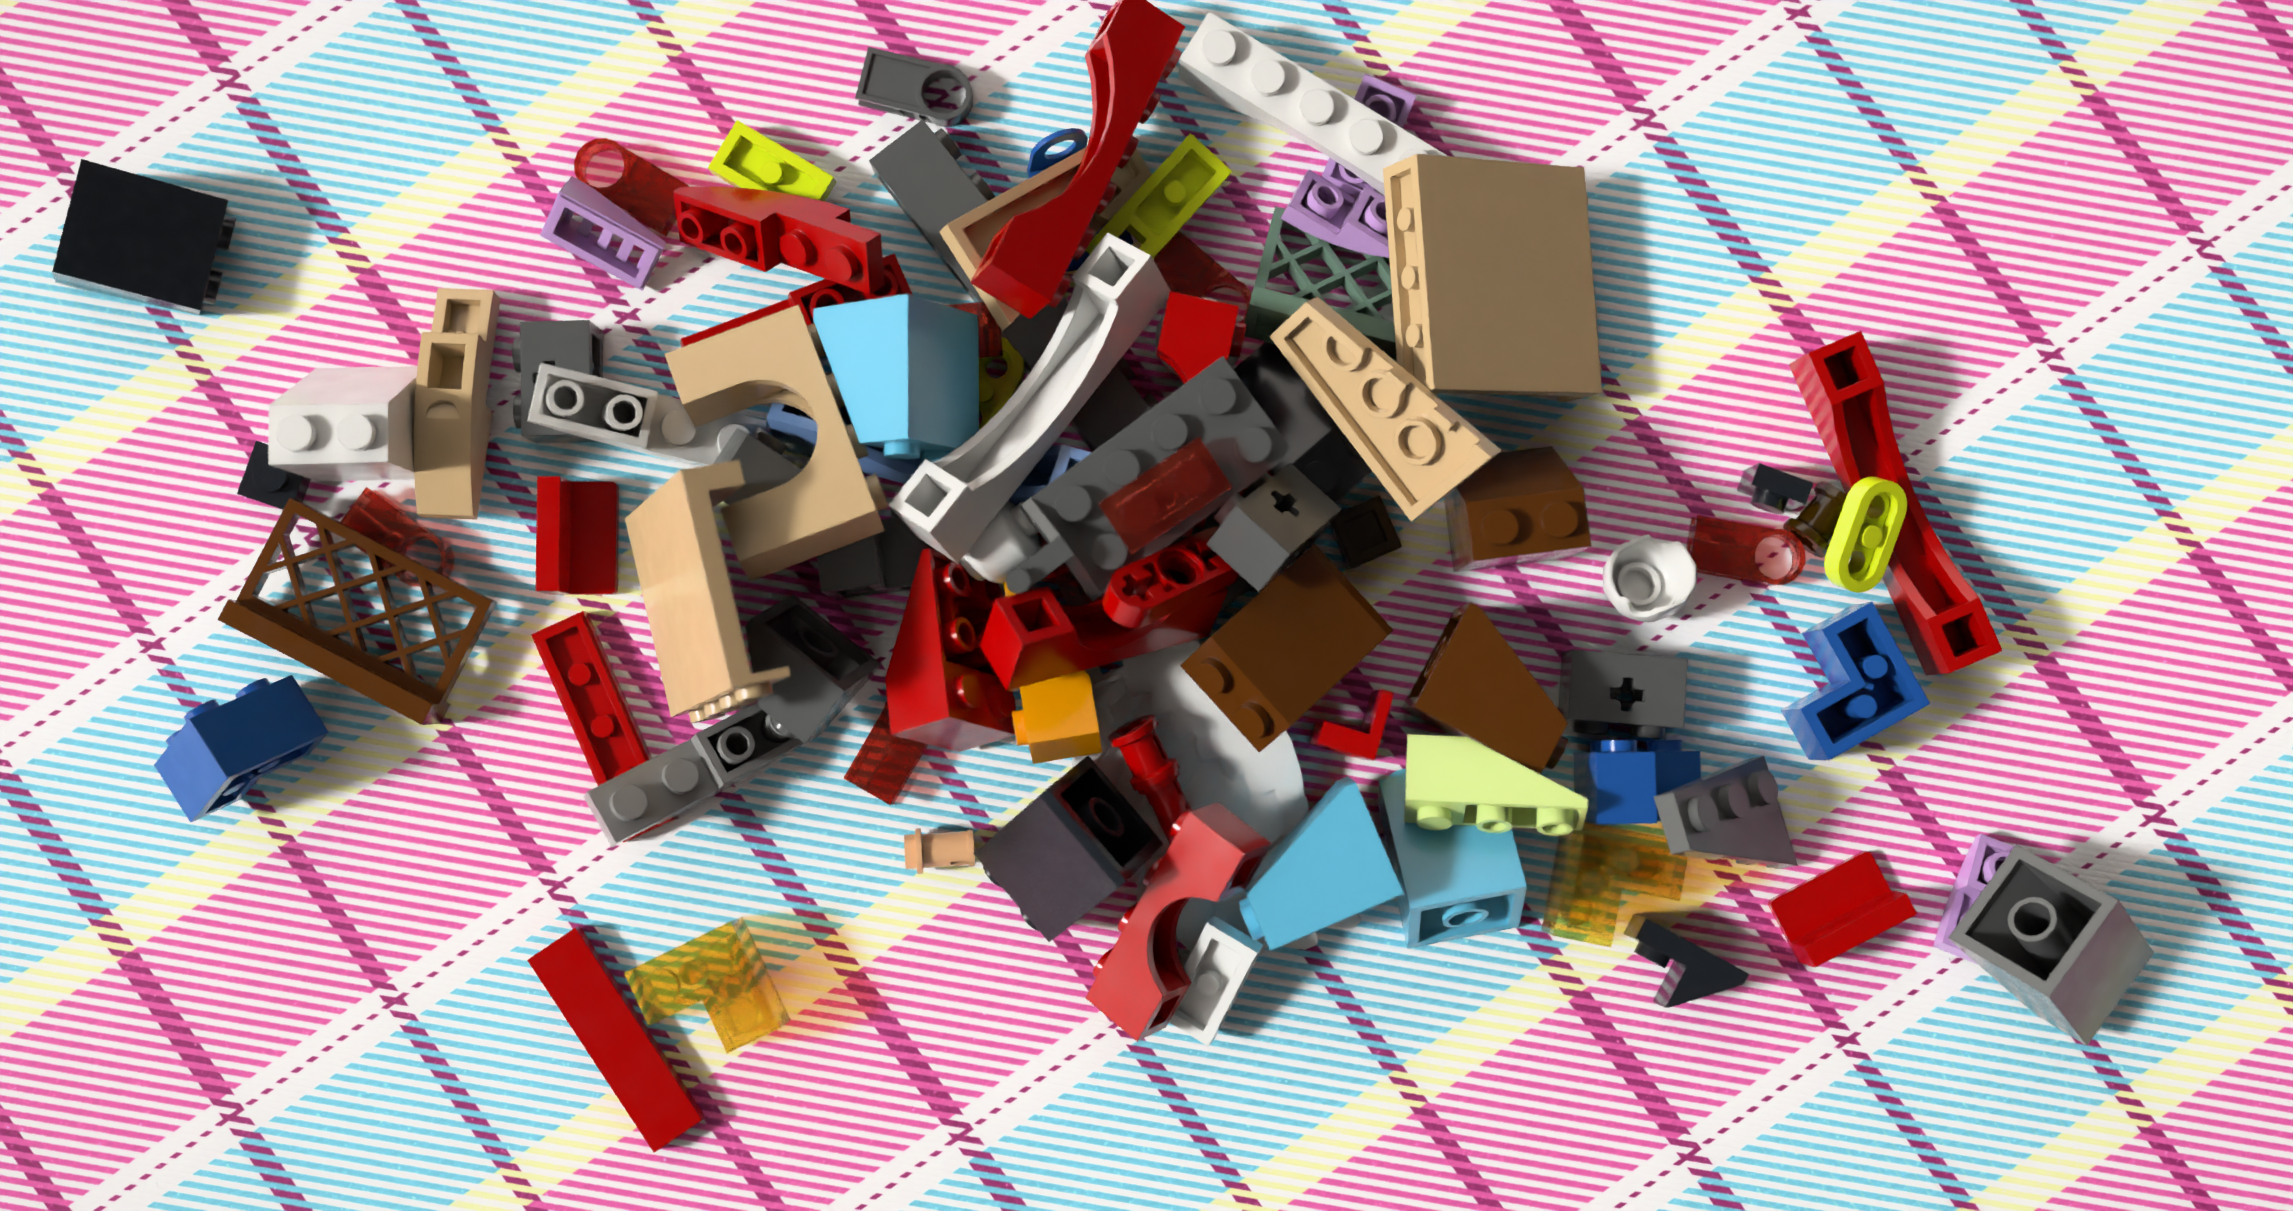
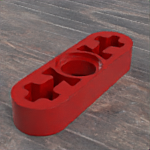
(1163, 595)

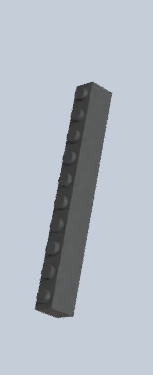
(935, 190)

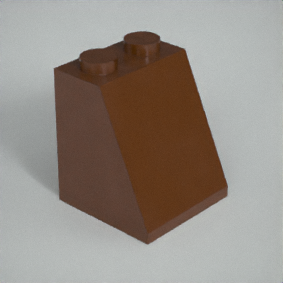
(1517, 512)
(1286, 648)
(1486, 693)

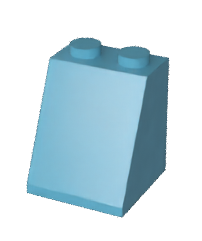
(905, 372)
(1320, 871)
(1451, 878)

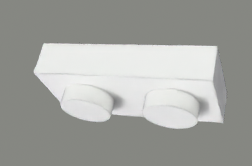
(1217, 975)

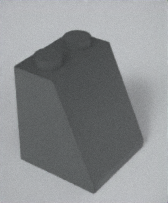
(2053, 943)

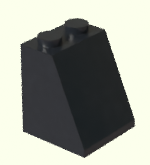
(142, 239)
(1068, 849)

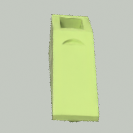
(1470, 784)

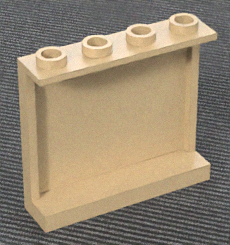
(1492, 276)
(692, 597)

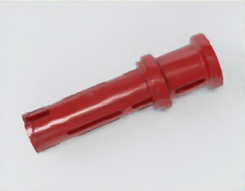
(1151, 769)

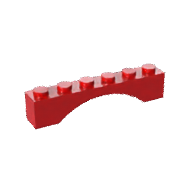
(1034, 248)
(1926, 587)

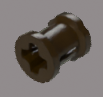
(1818, 519)

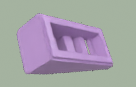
(597, 209)

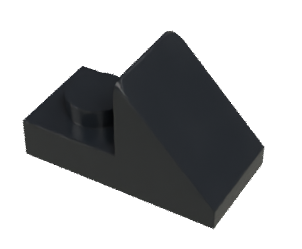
(1693, 970)

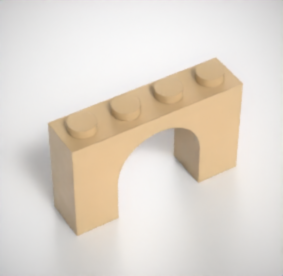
(831, 497)

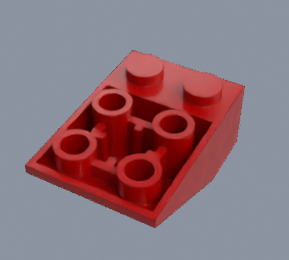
(938, 675)

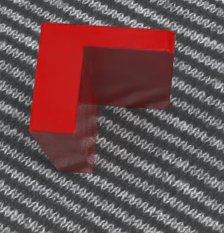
(576, 537)
(1355, 743)
(1839, 910)

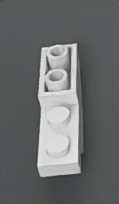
(629, 417)

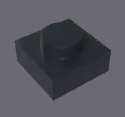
(270, 483)
(1774, 489)

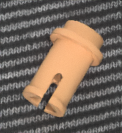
(938, 849)

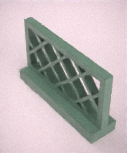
(1272, 308)

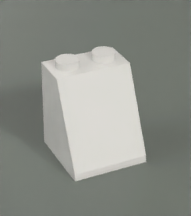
(346, 425)

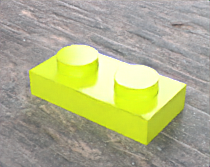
(761, 164)

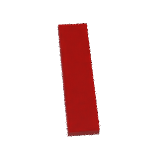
(593, 699)
(616, 1038)

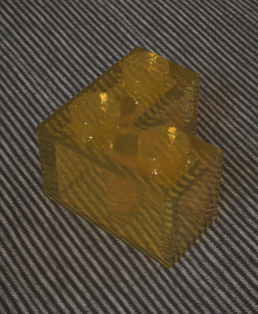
(1592, 872)
(724, 974)

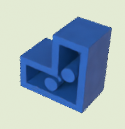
(1866, 686)
(236, 743)
(1624, 781)

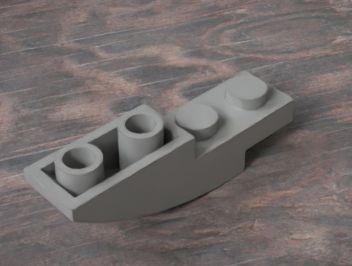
(688, 773)

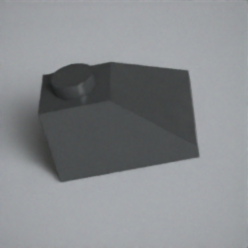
(822, 664)

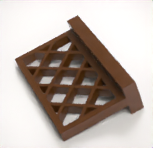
(336, 657)

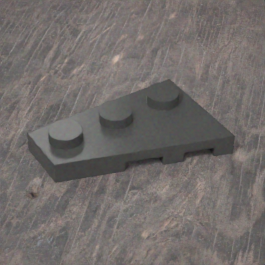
(1728, 817)

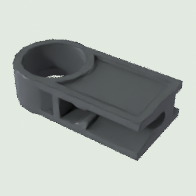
(899, 83)

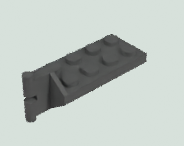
(1067, 513)

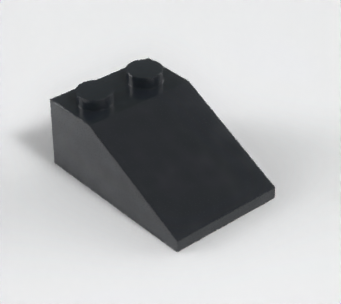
(1317, 441)

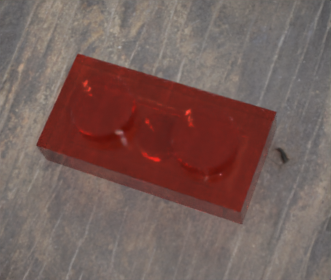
(1164, 495)

